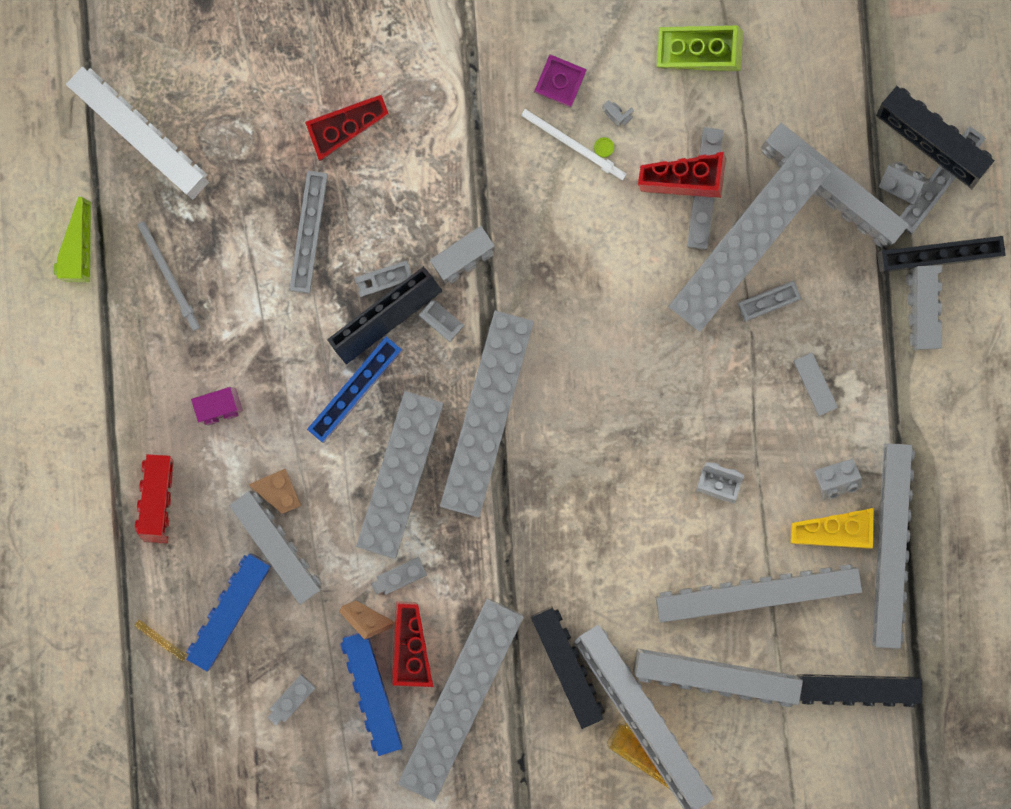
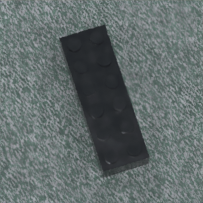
(934, 137)

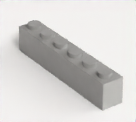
(275, 546)

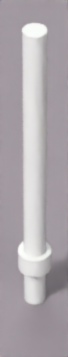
(607, 165)

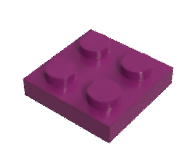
(560, 80)

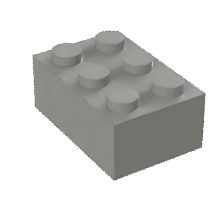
(463, 255)

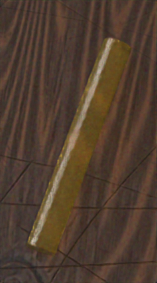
(160, 640)

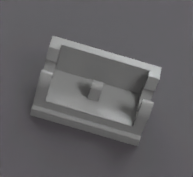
(441, 320)

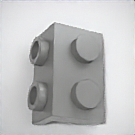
(903, 182)
(838, 479)
(719, 482)

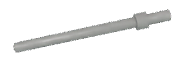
(186, 310)

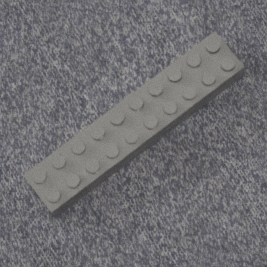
(749, 238)
(486, 413)
(460, 699)

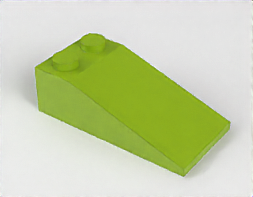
(700, 48)
(75, 251)

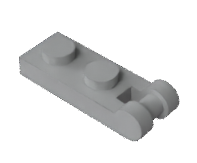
(383, 278)

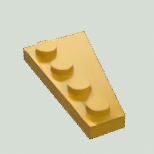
(841, 530)

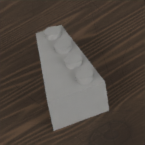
(925, 307)

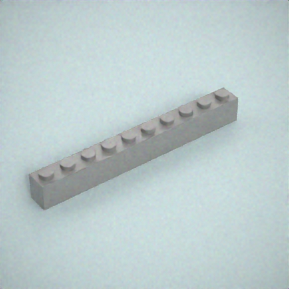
(892, 546)
(758, 594)
(643, 719)

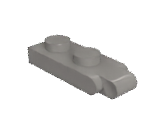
(399, 576)
(291, 700)

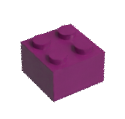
(217, 405)

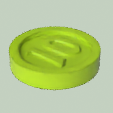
(604, 147)

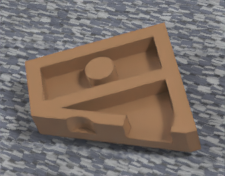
(278, 491)
(365, 620)

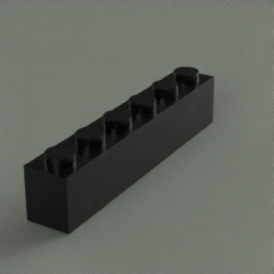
(941, 254)
(384, 315)
(567, 667)
(860, 688)

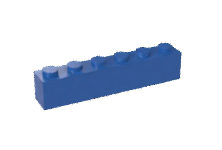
(354, 389)
(229, 611)
(372, 693)

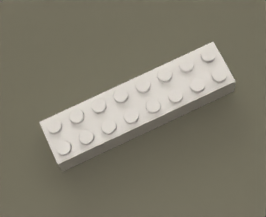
(134, 129)

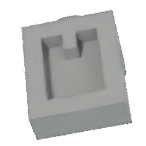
(613, 111)

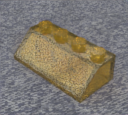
(628, 747)

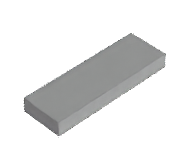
(769, 301)
(815, 384)

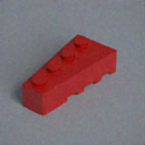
(343, 125)
(690, 176)
(154, 498)
(410, 655)

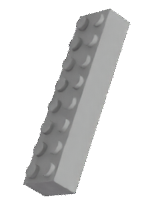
(841, 191)
(400, 474)
(717, 676)

